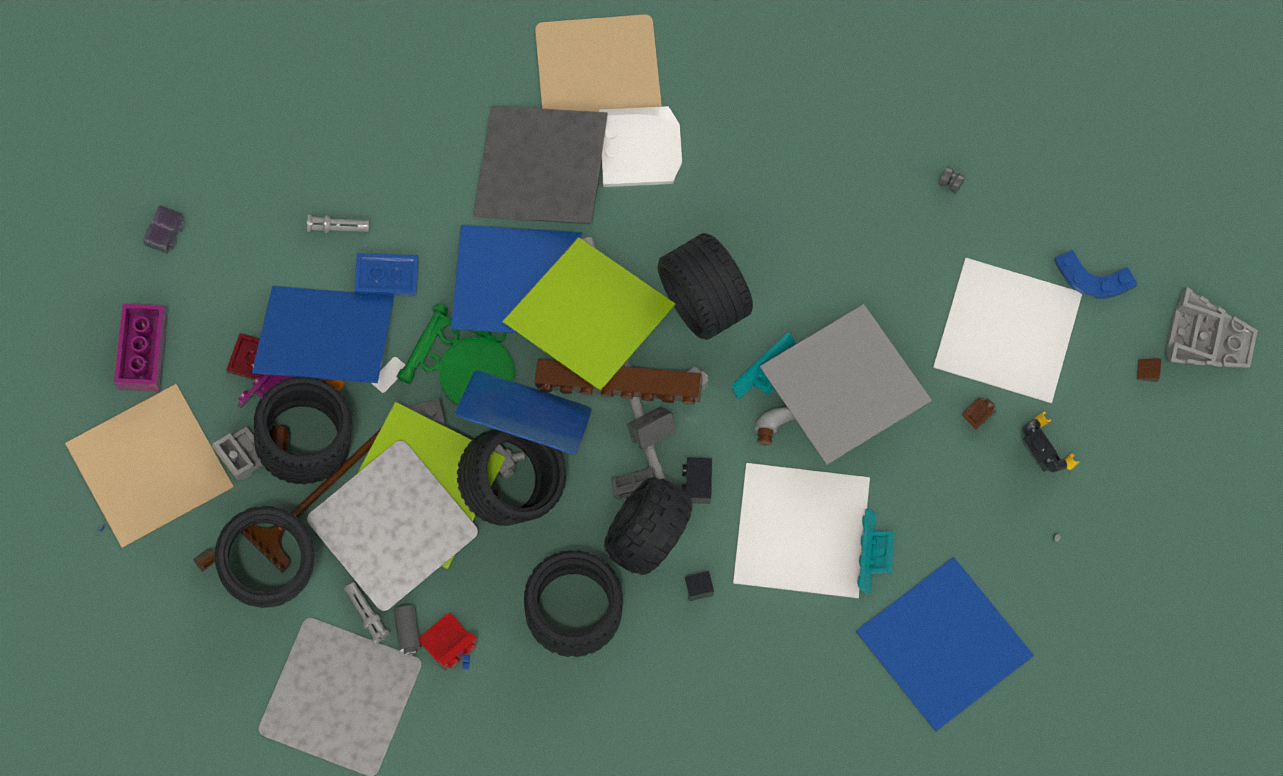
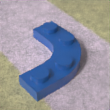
(1093, 285)

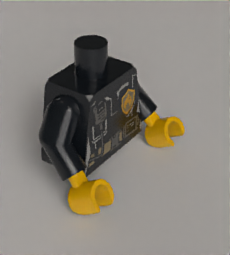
(1042, 448)

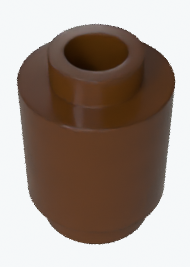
(280, 437)

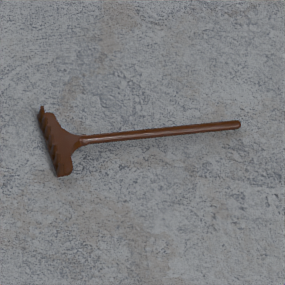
(269, 539)

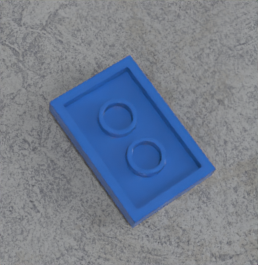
(386, 274)

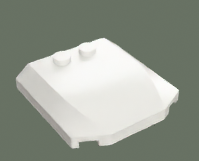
(641, 147)

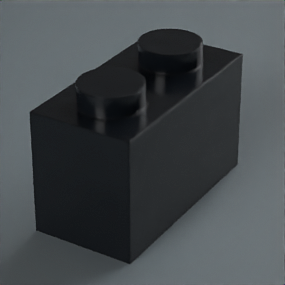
(698, 480)

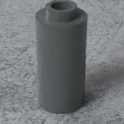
(407, 629)

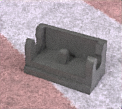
(651, 427)
(626, 484)

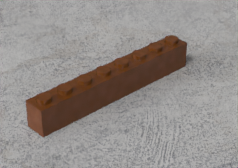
(627, 383)

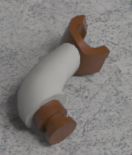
(769, 422)

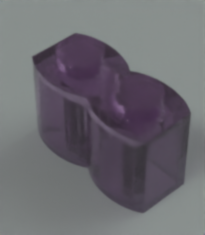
(164, 229)

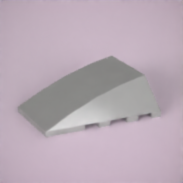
(1208, 335)

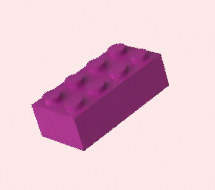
(140, 347)

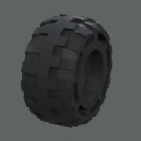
(648, 526)

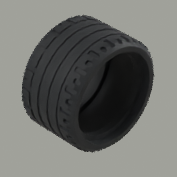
(705, 286)
(302, 393)
(478, 494)
(255, 516)
(573, 563)

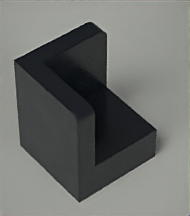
(699, 586)

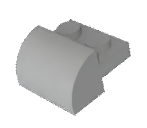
(238, 453)

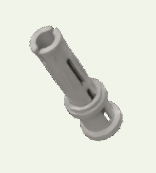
(363, 225)
(372, 622)

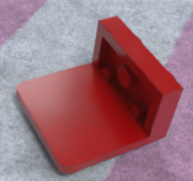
(448, 641)

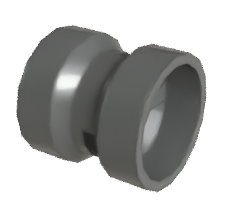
(955, 182)

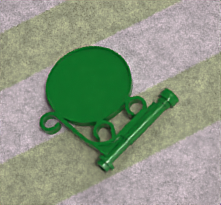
(460, 359)

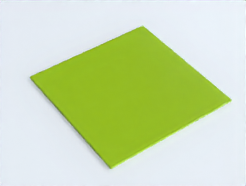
(589, 313)
(434, 445)

